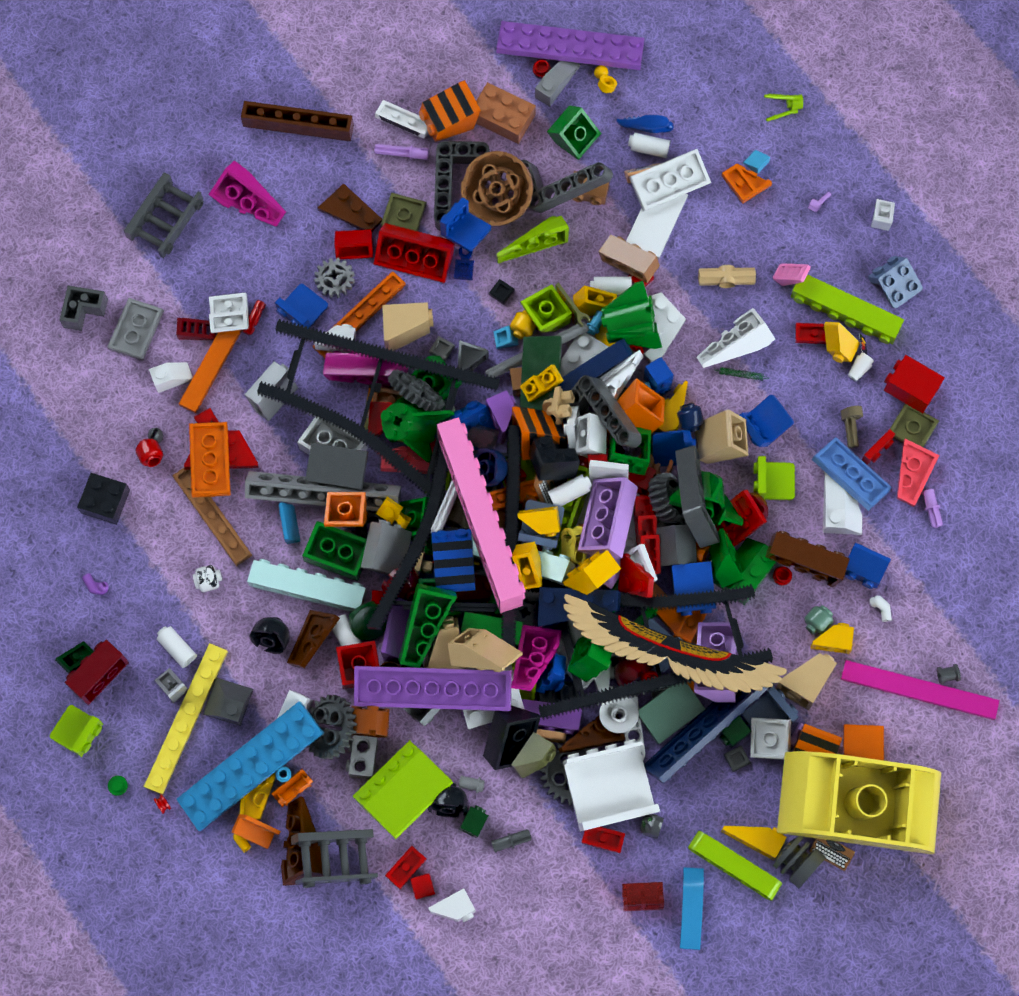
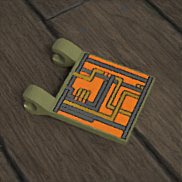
(577, 316)

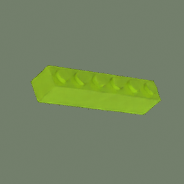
(848, 308)

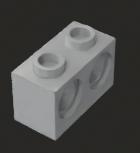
(367, 757)

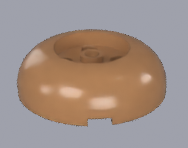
(490, 168)

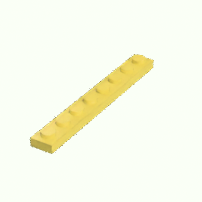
(185, 719)

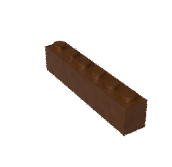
(297, 121)

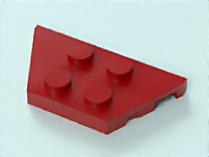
(239, 453)

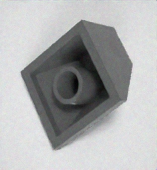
(228, 701)

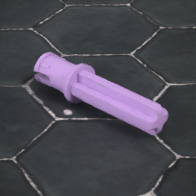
(411, 152)

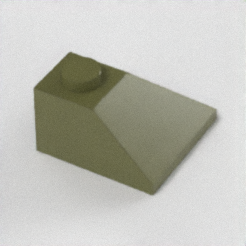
(534, 755)

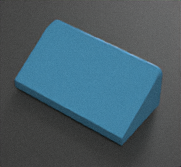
(289, 523)

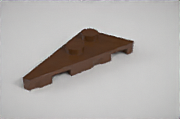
(592, 736)

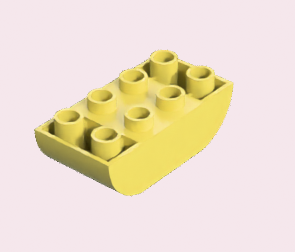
(859, 801)

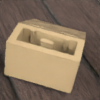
(481, 651)

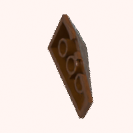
(299, 822)

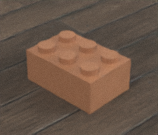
(504, 113)

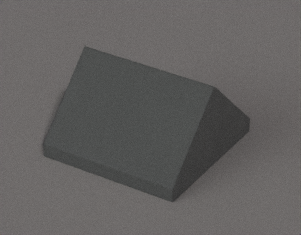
(676, 545)

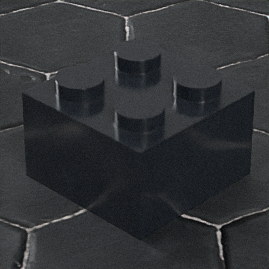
(103, 498)

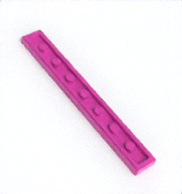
(920, 690)

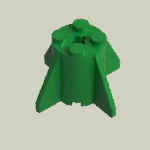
(632, 318)
(412, 426)
(716, 501)

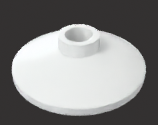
(625, 707)

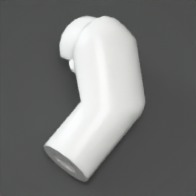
(883, 605)

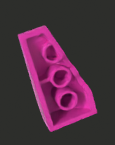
(241, 190)

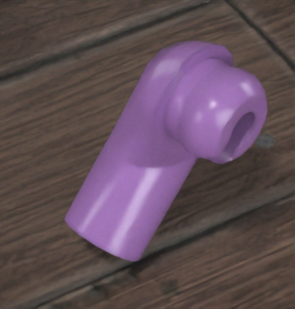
(95, 587)

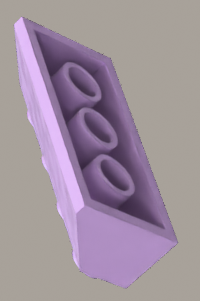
(608, 516)
(717, 637)

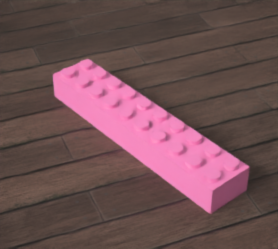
(480, 515)

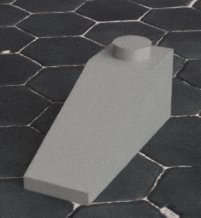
(555, 81)

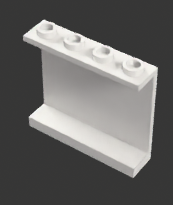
(609, 785)

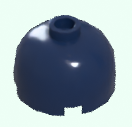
(492, 466)

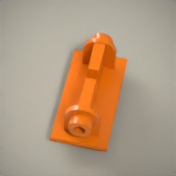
(291, 788)

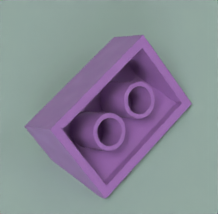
(394, 633)

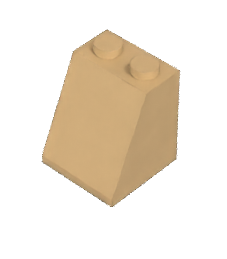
(405, 323)
(722, 438)
(438, 654)
(807, 680)

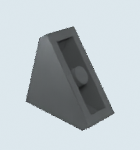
(471, 356)

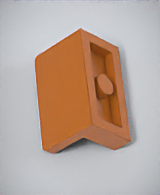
(254, 831)

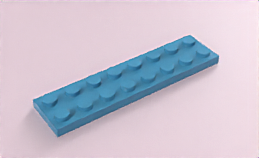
(250, 766)

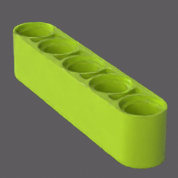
(735, 865)

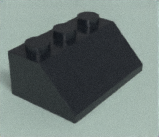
(509, 735)

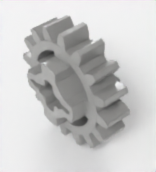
(324, 279)

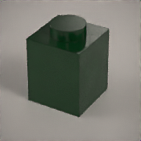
(734, 732)
(474, 821)

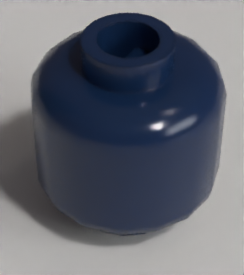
(690, 417)

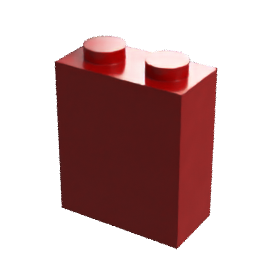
(913, 383)

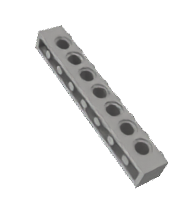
(297, 490)

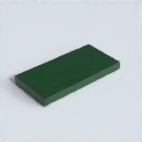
(539, 354)

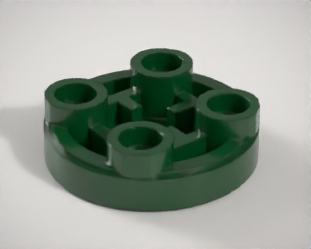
(359, 619)

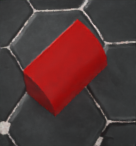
(353, 244)

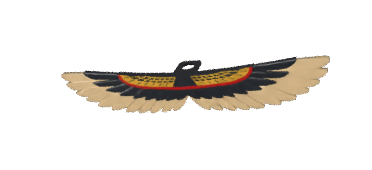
(685, 658)

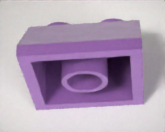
(501, 413)

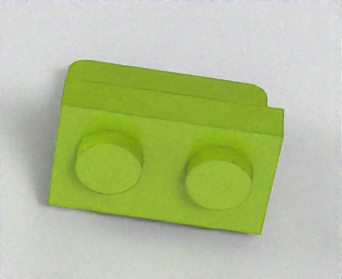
(774, 479)
(76, 730)

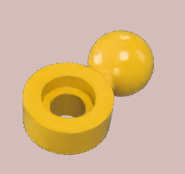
(606, 83)

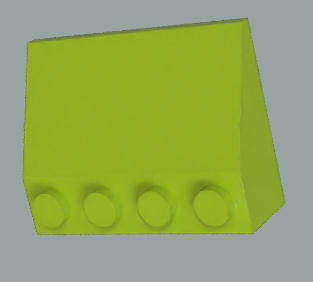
(402, 789)

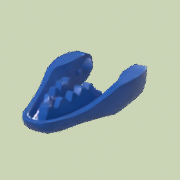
(648, 123)

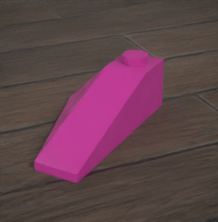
(538, 649)

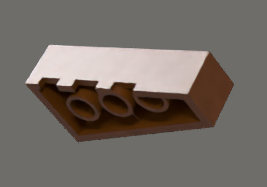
(808, 558)

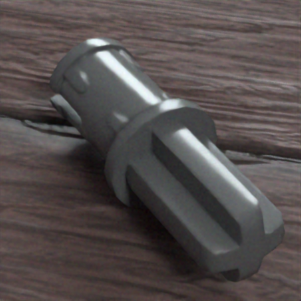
(511, 840)

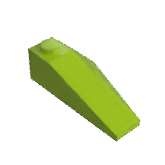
(543, 236)

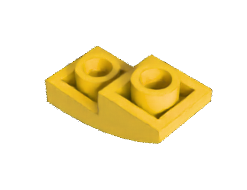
(541, 384)

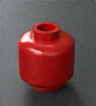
(149, 452)

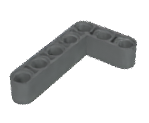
(446, 177)
(560, 187)
(594, 393)
(693, 497)

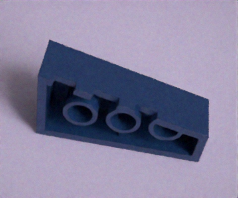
(552, 601)

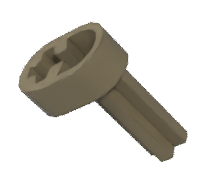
(849, 416)

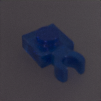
(464, 266)

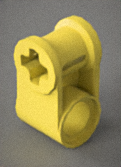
(570, 544)

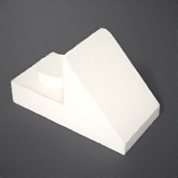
(883, 214)

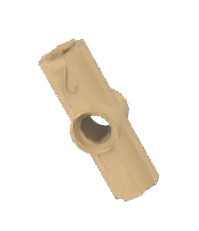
(726, 276)

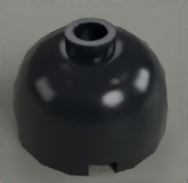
(270, 633)
(450, 802)

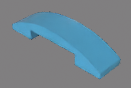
(692, 908)

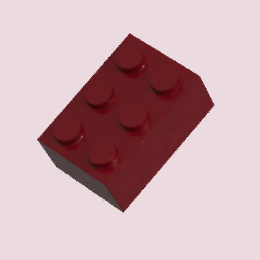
(96, 671)

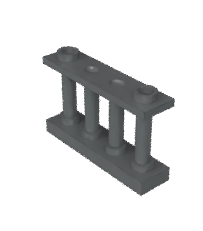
(154, 200)
(324, 839)

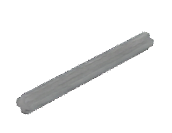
(516, 360)

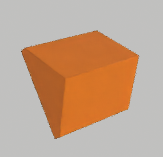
(345, 509)

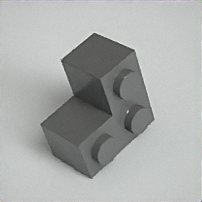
(80, 302)

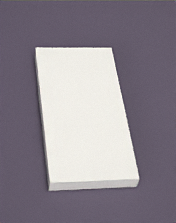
(670, 180)
(655, 225)

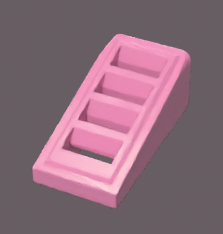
(791, 273)

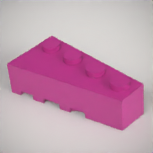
(351, 367)

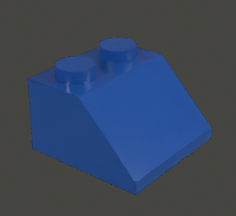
(866, 566)

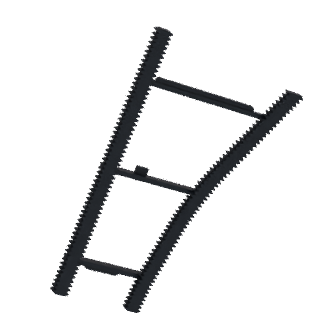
(383, 355)
(424, 532)
(659, 682)

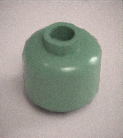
(818, 619)

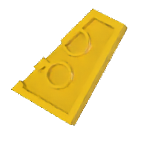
(255, 801)

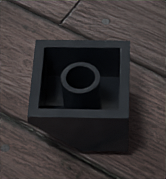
(552, 460)

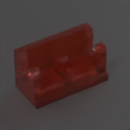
(643, 896)

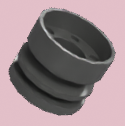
(799, 861)

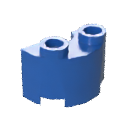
(553, 675)

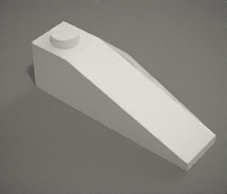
(746, 337)

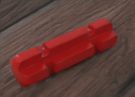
(255, 316)

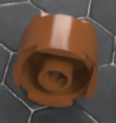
(371, 721)

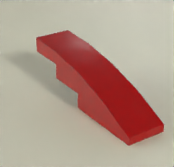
(646, 529)

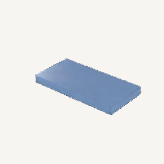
(852, 473)

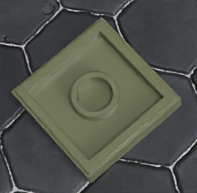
(404, 212)
(913, 426)

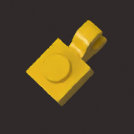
(392, 511)

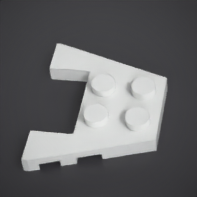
(668, 322)

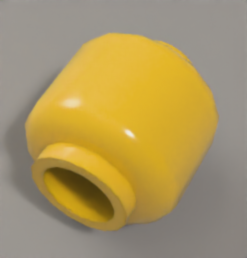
(522, 325)

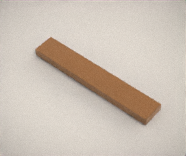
(215, 520)

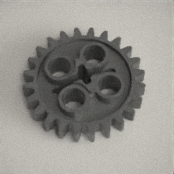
(416, 391)
(334, 712)
(556, 768)

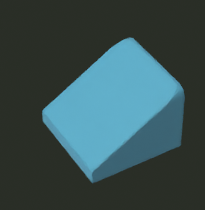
(757, 161)
(504, 338)

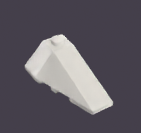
(840, 510)

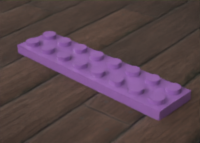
(570, 45)
(432, 688)

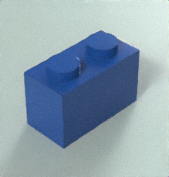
(659, 376)

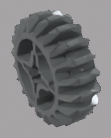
(660, 490)

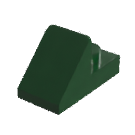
(71, 659)

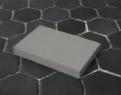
(135, 329)

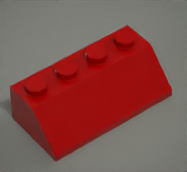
(414, 252)

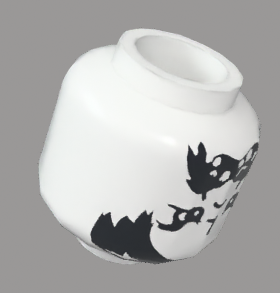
(207, 578)

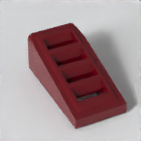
(193, 336)

